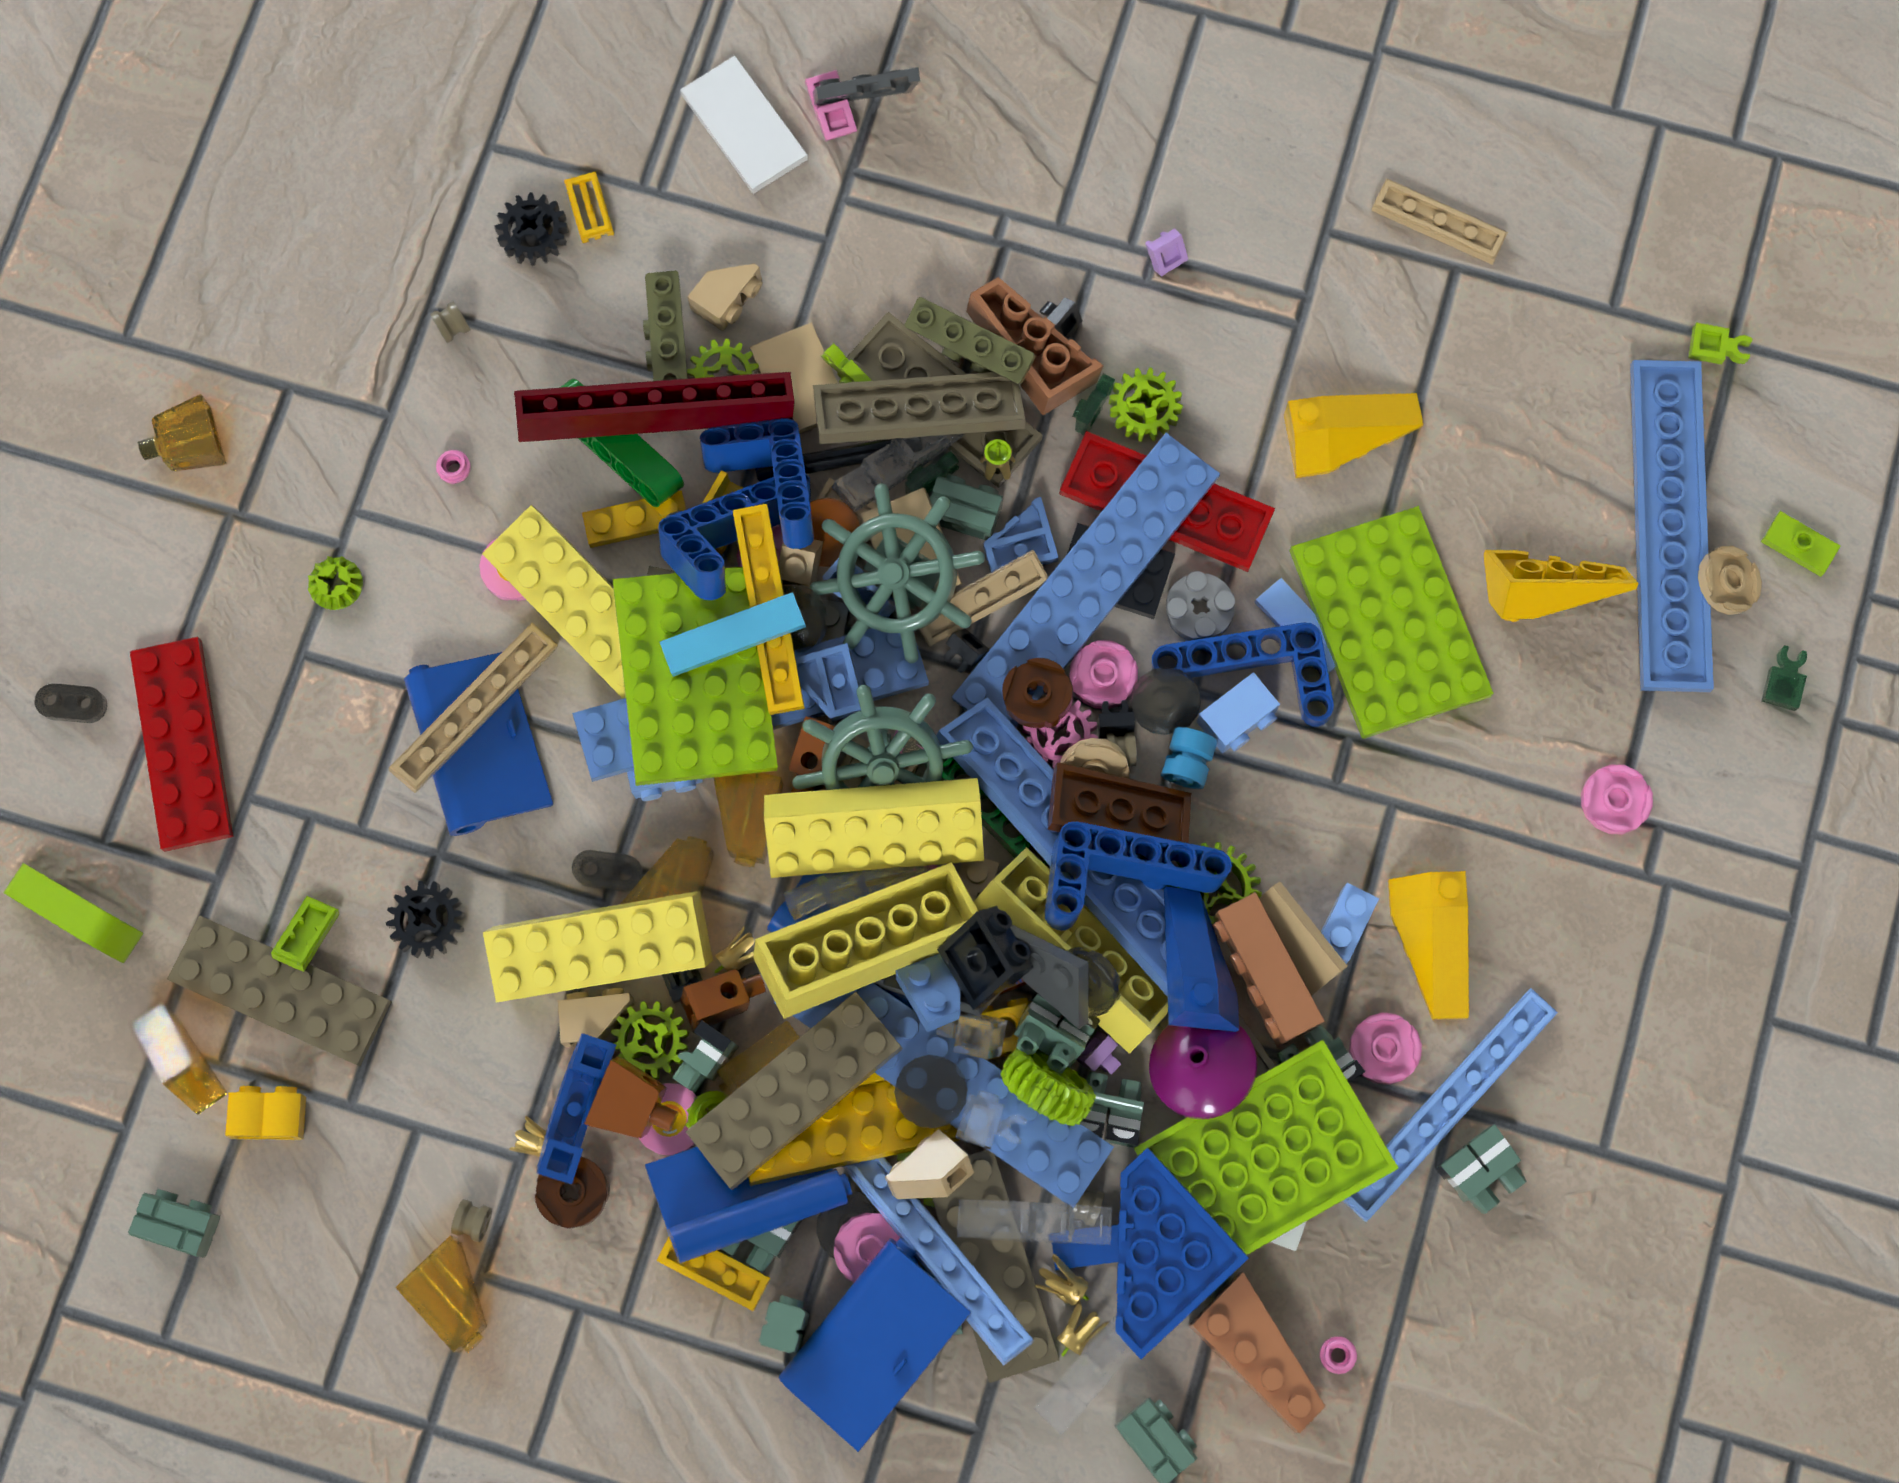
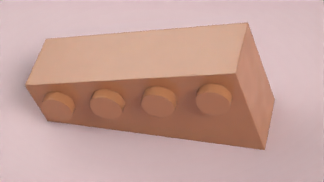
(1059, 364)
(1267, 970)
(1254, 1348)

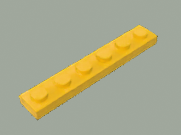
(762, 585)

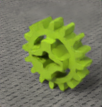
(724, 360)
(1145, 390)
(663, 1030)

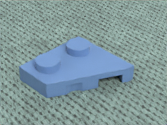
(1021, 535)
(830, 680)
(931, 991)

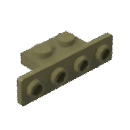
(665, 327)
(969, 341)

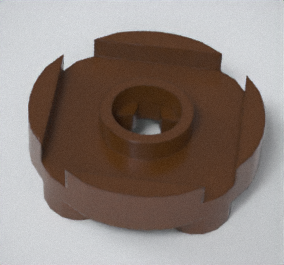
(1042, 712)
(573, 1213)

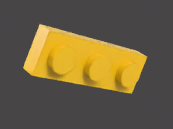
(628, 520)
(720, 1275)

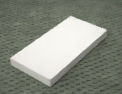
(743, 124)

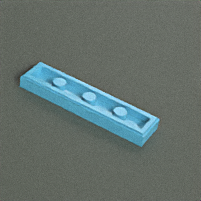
(732, 634)

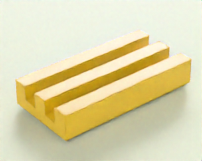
(596, 231)

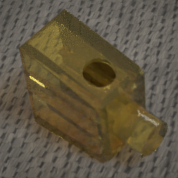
(185, 437)

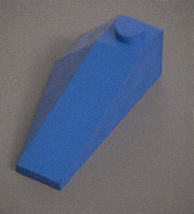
(1197, 973)

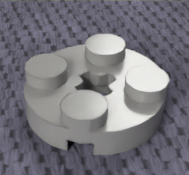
(1200, 587)

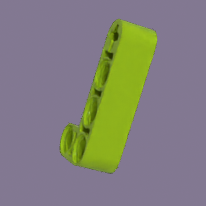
(73, 913)

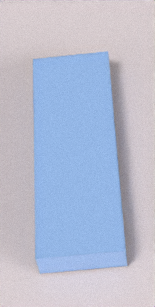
(1287, 608)

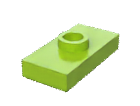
(1800, 543)
(305, 933)

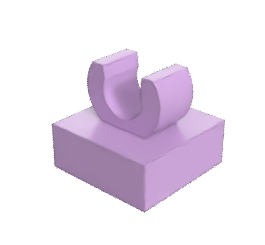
(1167, 252)
(1098, 1054)

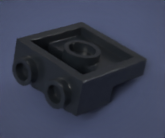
(985, 956)

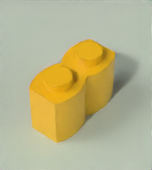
(266, 1115)

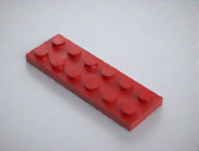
(1220, 525)
(181, 744)

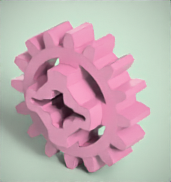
(1050, 751)

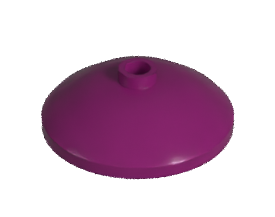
(1205, 1087)

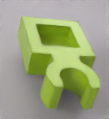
(1713, 345)
(846, 369)

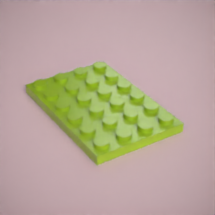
(1391, 622)
(700, 720)
(1280, 1153)

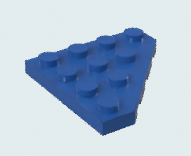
(1167, 1254)

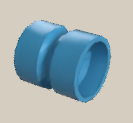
(1189, 758)

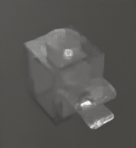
(976, 1035)
(983, 1121)

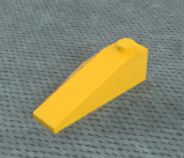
(1339, 428)
(1537, 588)
(1433, 926)

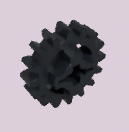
(531, 234)
(416, 930)

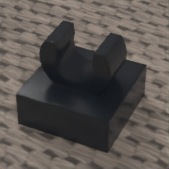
(1064, 316)
(966, 646)
(1115, 723)
(678, 980)

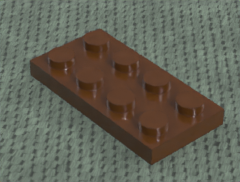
(1117, 803)

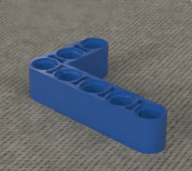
(765, 445)
(693, 535)
(1256, 657)
(1125, 864)

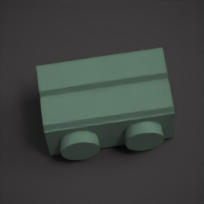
(971, 508)
(175, 1224)
(784, 1325)
(1156, 1440)

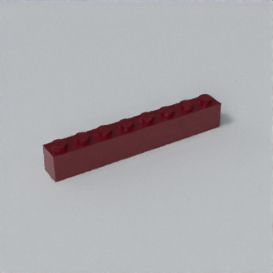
(652, 406)

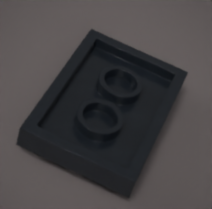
(1147, 590)

